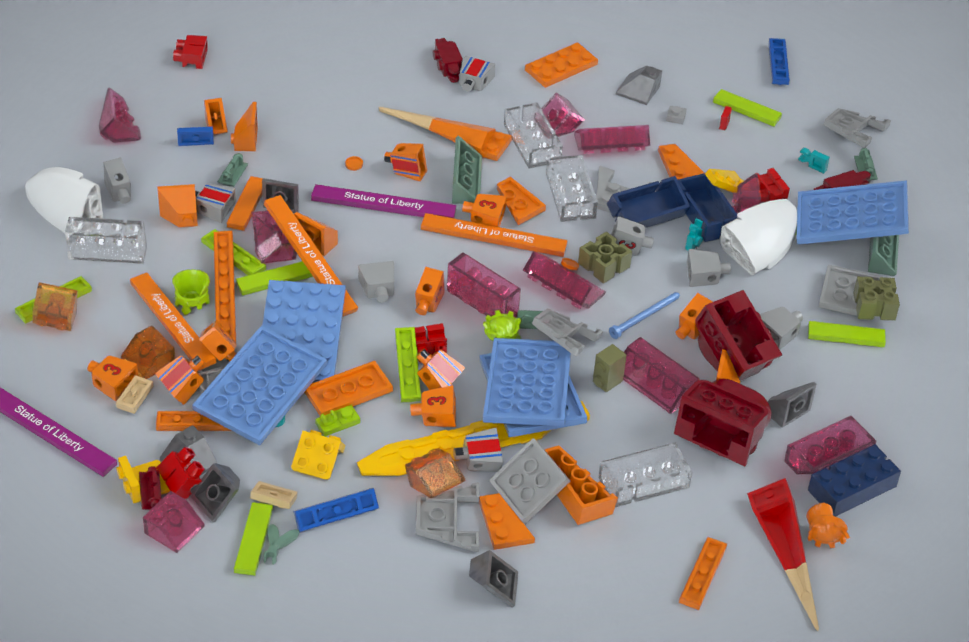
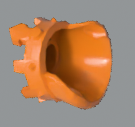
(825, 527)

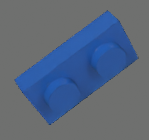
(195, 136)

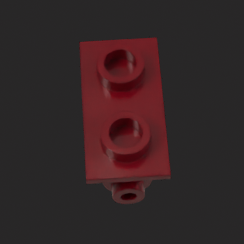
(150, 488)

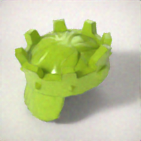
(191, 289)
(502, 326)

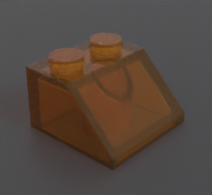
(55, 306)
(149, 352)
(433, 473)

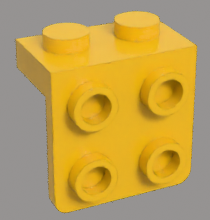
(317, 454)
(131, 477)

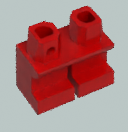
(191, 50)
(772, 186)
(431, 339)
(180, 473)

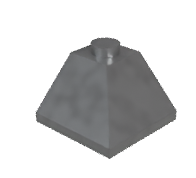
(641, 84)
(288, 192)
(792, 404)
(196, 441)
(216, 490)
(495, 576)

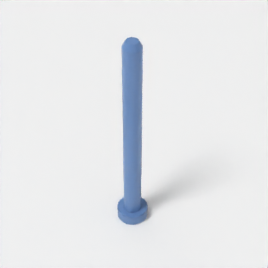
(616, 331)

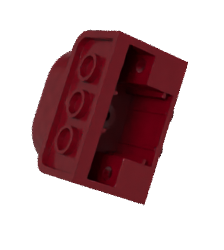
(738, 329)
(723, 418)

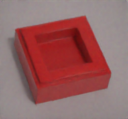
(725, 118)

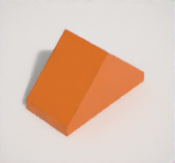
(215, 115)

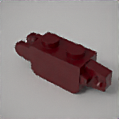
(448, 59)
(846, 179)

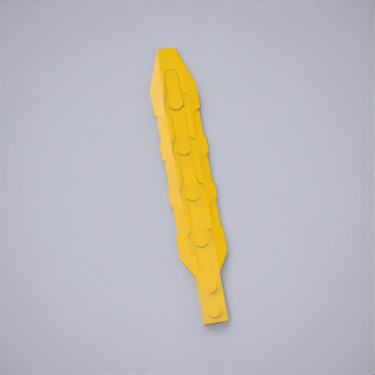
(392, 457)

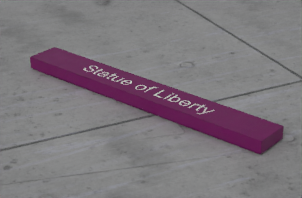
(381, 202)
(56, 434)

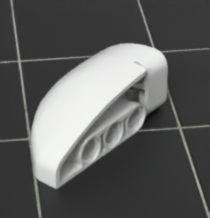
(63, 194)
(760, 235)

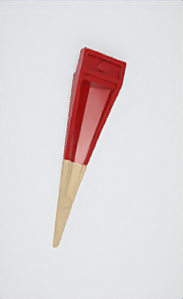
(779, 520)

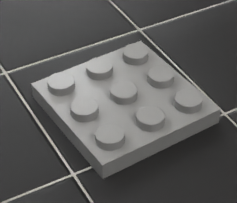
(839, 288)
(529, 480)

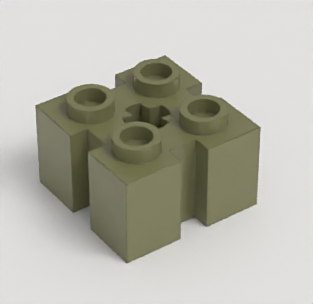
(605, 257)
(876, 298)

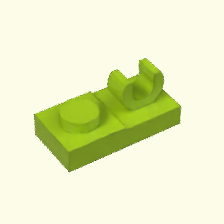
(337, 420)

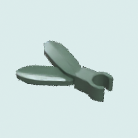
(278, 542)

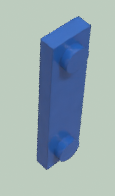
(778, 61)
(336, 509)

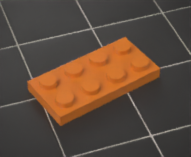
(561, 64)
(349, 388)

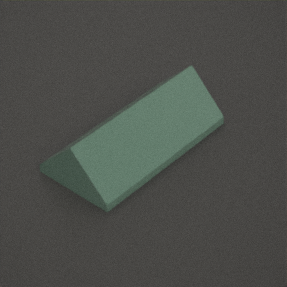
(466, 172)
(883, 255)

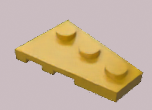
(724, 179)

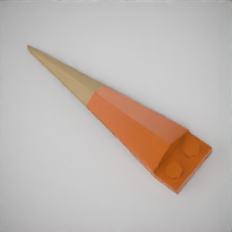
(482, 139)

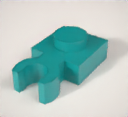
(815, 159)
(694, 237)

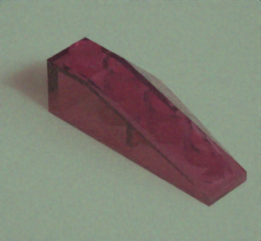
(116, 121)
(269, 240)

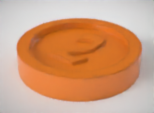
(354, 163)
(570, 264)

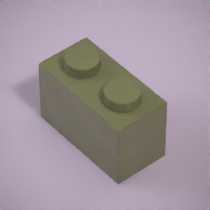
(609, 368)

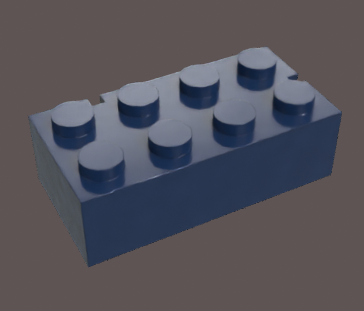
(707, 205)
(650, 207)
(854, 480)

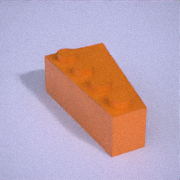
(582, 495)

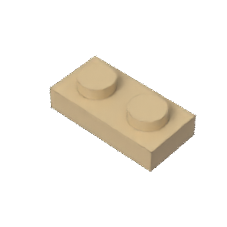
(134, 394)
(273, 495)

